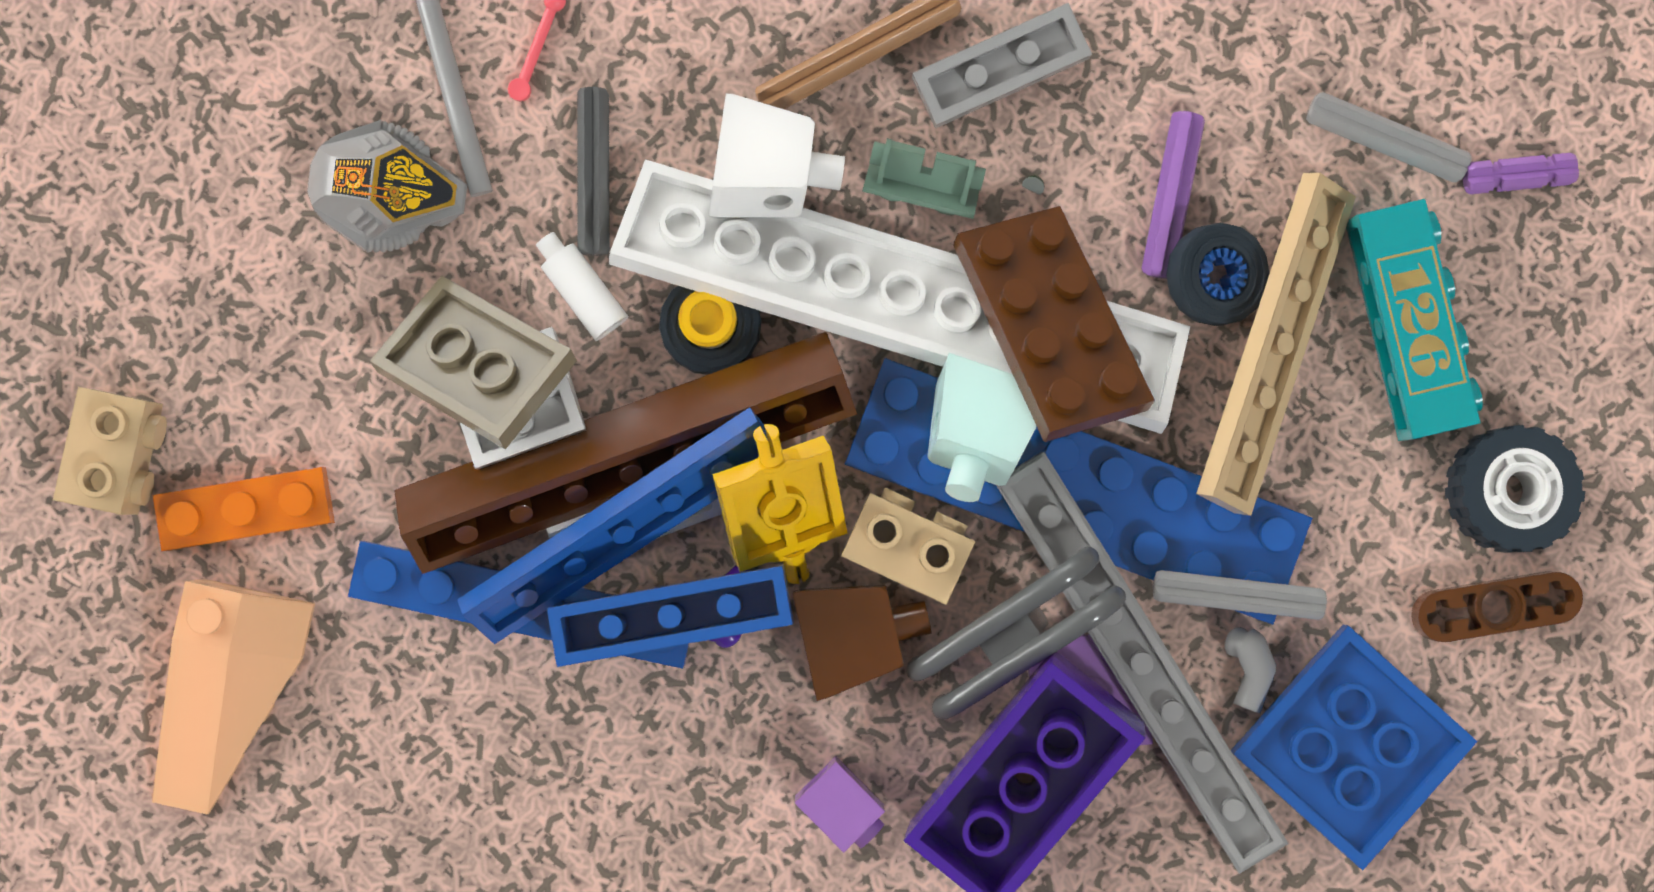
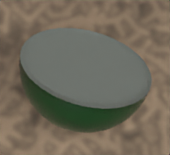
(1034, 184)

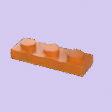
(243, 509)

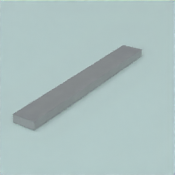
(1146, 670)

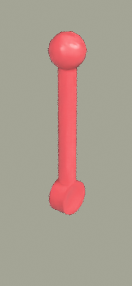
(519, 88)

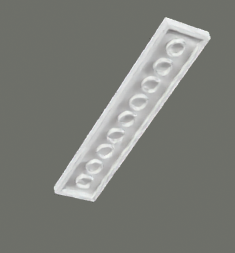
(846, 281)

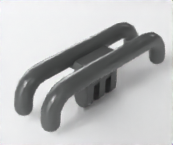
(1014, 635)

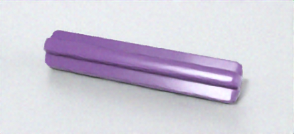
(1173, 191)

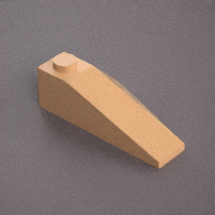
(224, 674)

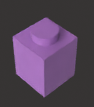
(841, 806)

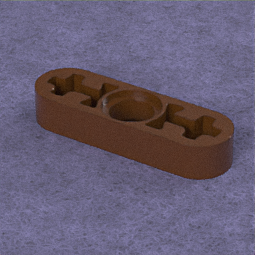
(1534, 583)

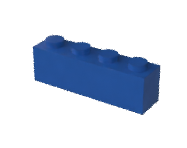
(670, 615)

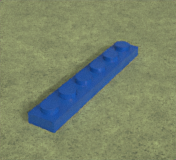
(609, 532)
(394, 579)

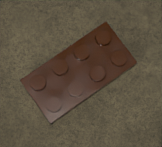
(1053, 323)

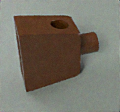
(854, 634)

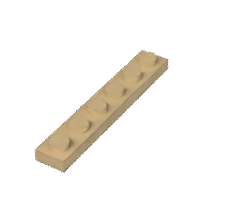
(1276, 344)

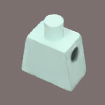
(977, 426)

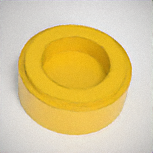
(707, 319)

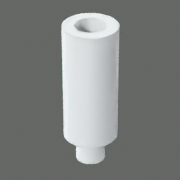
(580, 287)

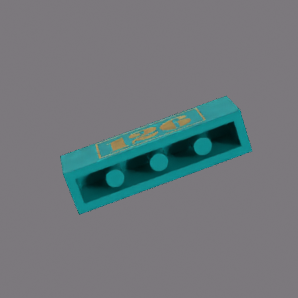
(1414, 320)

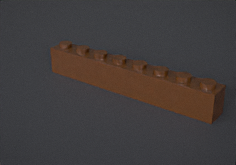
(491, 506)

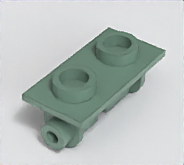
(898, 175)

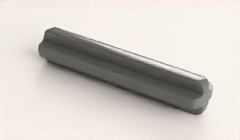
(593, 171)

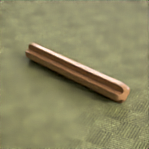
(856, 52)

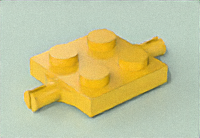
(781, 503)

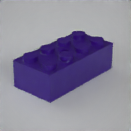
(990, 826)

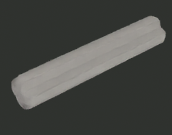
(1388, 137)
(1239, 595)

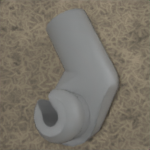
(1257, 665)

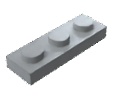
(1001, 65)

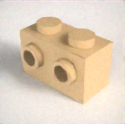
(110, 452)
(909, 547)

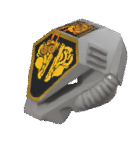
(382, 187)

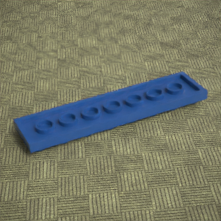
(1134, 503)

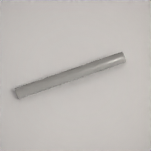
(454, 97)

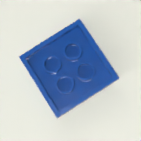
(1353, 746)

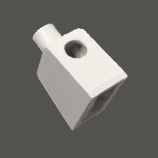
(767, 162)

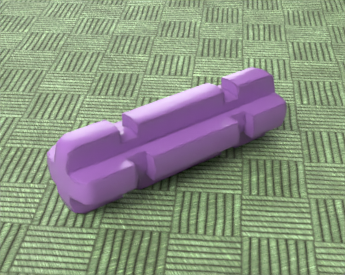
(1521, 173)

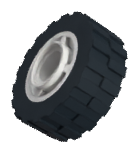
(1548, 482)

